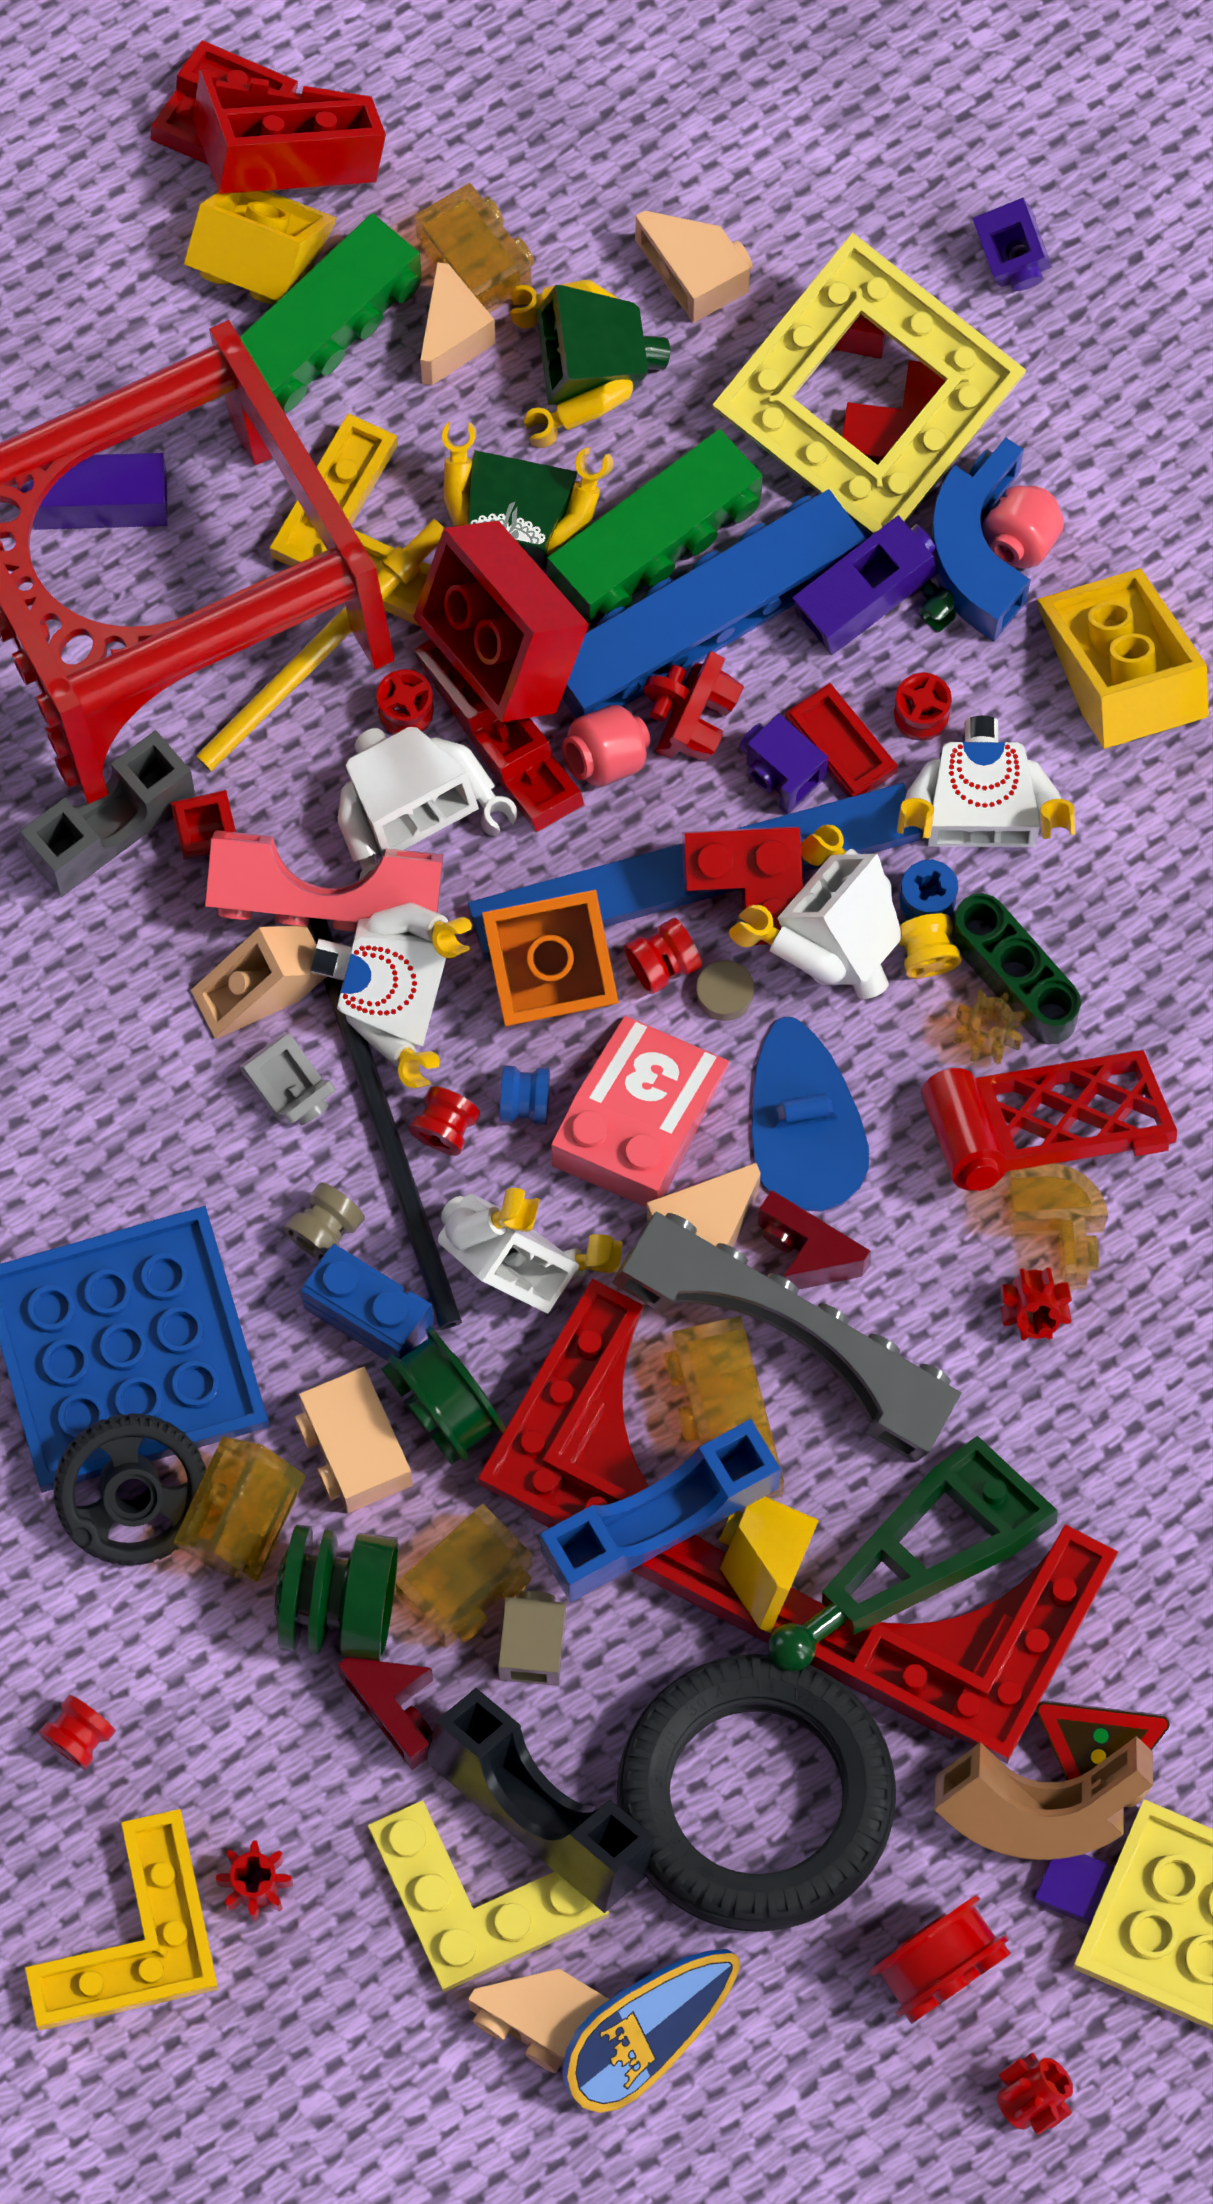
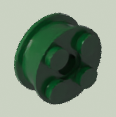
(443, 1396)

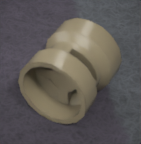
(322, 1224)

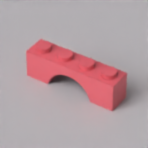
(251, 877)

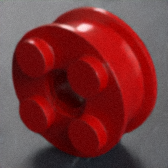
(941, 1960)

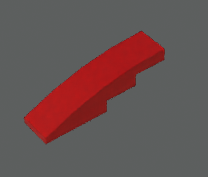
(511, 749)

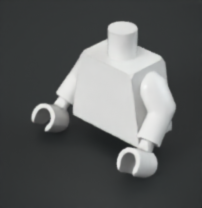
(409, 790)

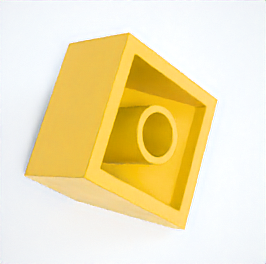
(257, 242)

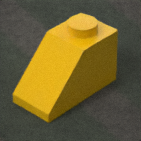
(765, 1555)

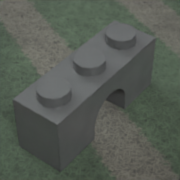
(77, 841)

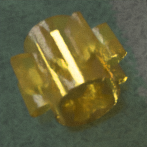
(999, 1037)

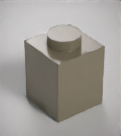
(532, 1639)

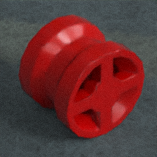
(404, 689)
(924, 693)
(444, 1120)
(77, 1731)

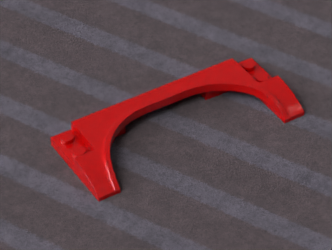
(955, 1675)

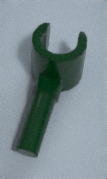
(938, 608)

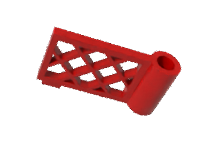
(981, 1144)

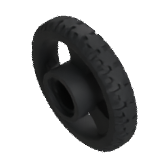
(120, 1438)

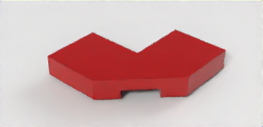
(878, 428)

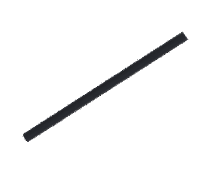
(392, 1153)

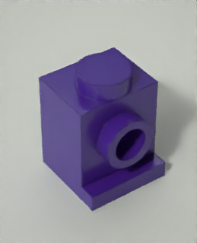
(1004, 229)
(783, 761)

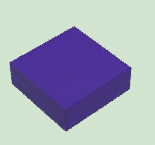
(1074, 1886)

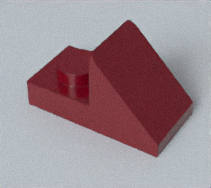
(824, 1252)
(381, 1691)

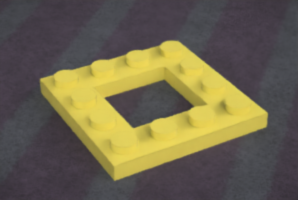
(868, 284)

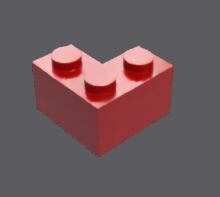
(754, 859)

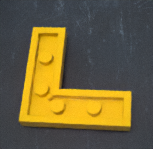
(351, 471)
(163, 1967)

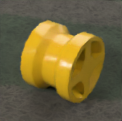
(928, 946)

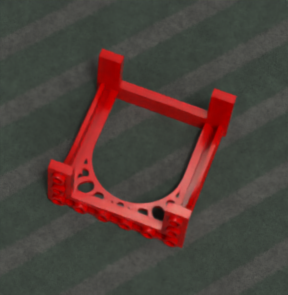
(97, 697)

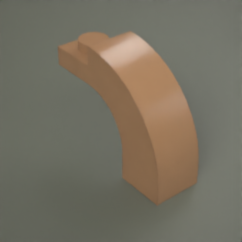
(1038, 1817)

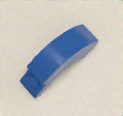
(983, 585)

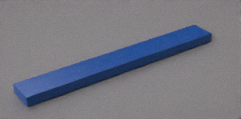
(656, 878)

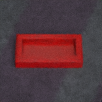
(853, 753)

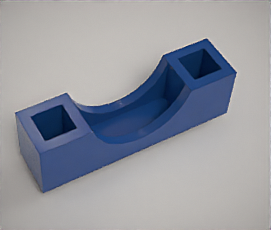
(624, 1534)

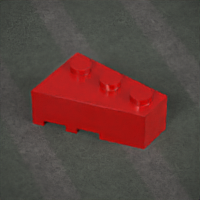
(285, 138)

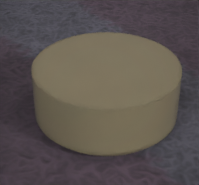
(725, 990)

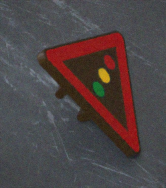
(1089, 1734)

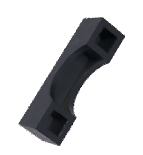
(487, 1760)

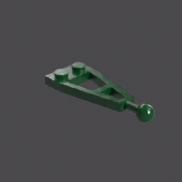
(984, 1489)

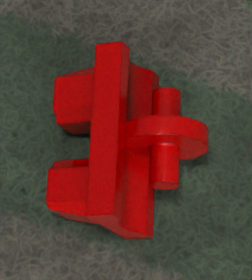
(703, 687)

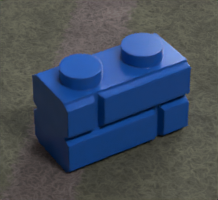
(366, 1304)

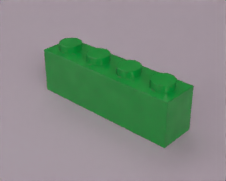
(332, 309)
(656, 528)

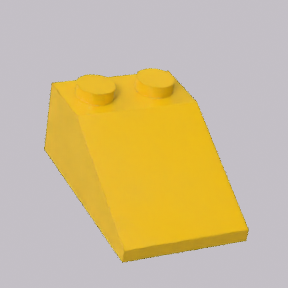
(1126, 658)

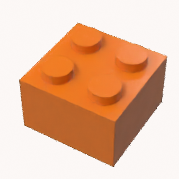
(550, 957)

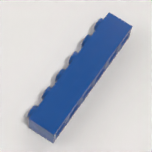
(711, 604)

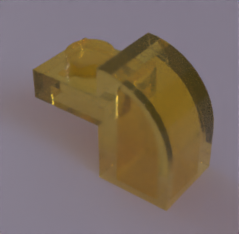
(1059, 1203)

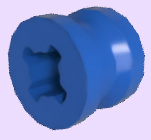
(918, 903)
(524, 1095)

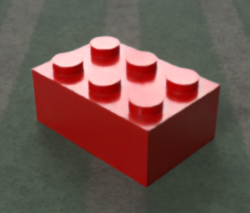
(500, 621)

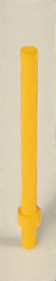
(398, 568)

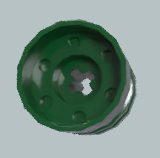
(337, 1593)

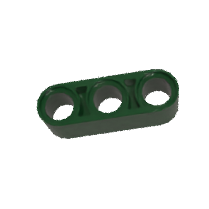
(1013, 944)

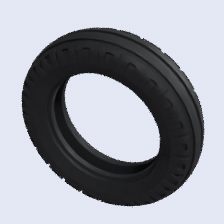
(834, 1717)

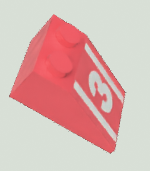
(637, 1112)

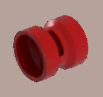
(663, 955)

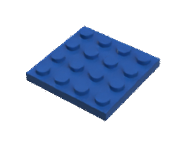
(123, 1330)

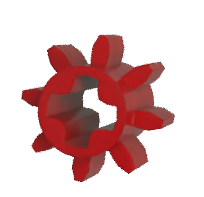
(1036, 1304)
(267, 1890)
(1035, 2093)

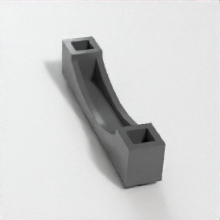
(901, 1400)

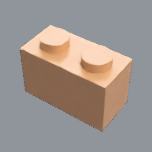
(354, 1440)

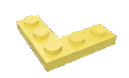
(454, 1936)

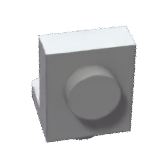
(287, 1081)

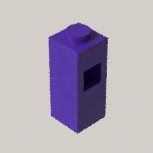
(107, 494)
(866, 584)

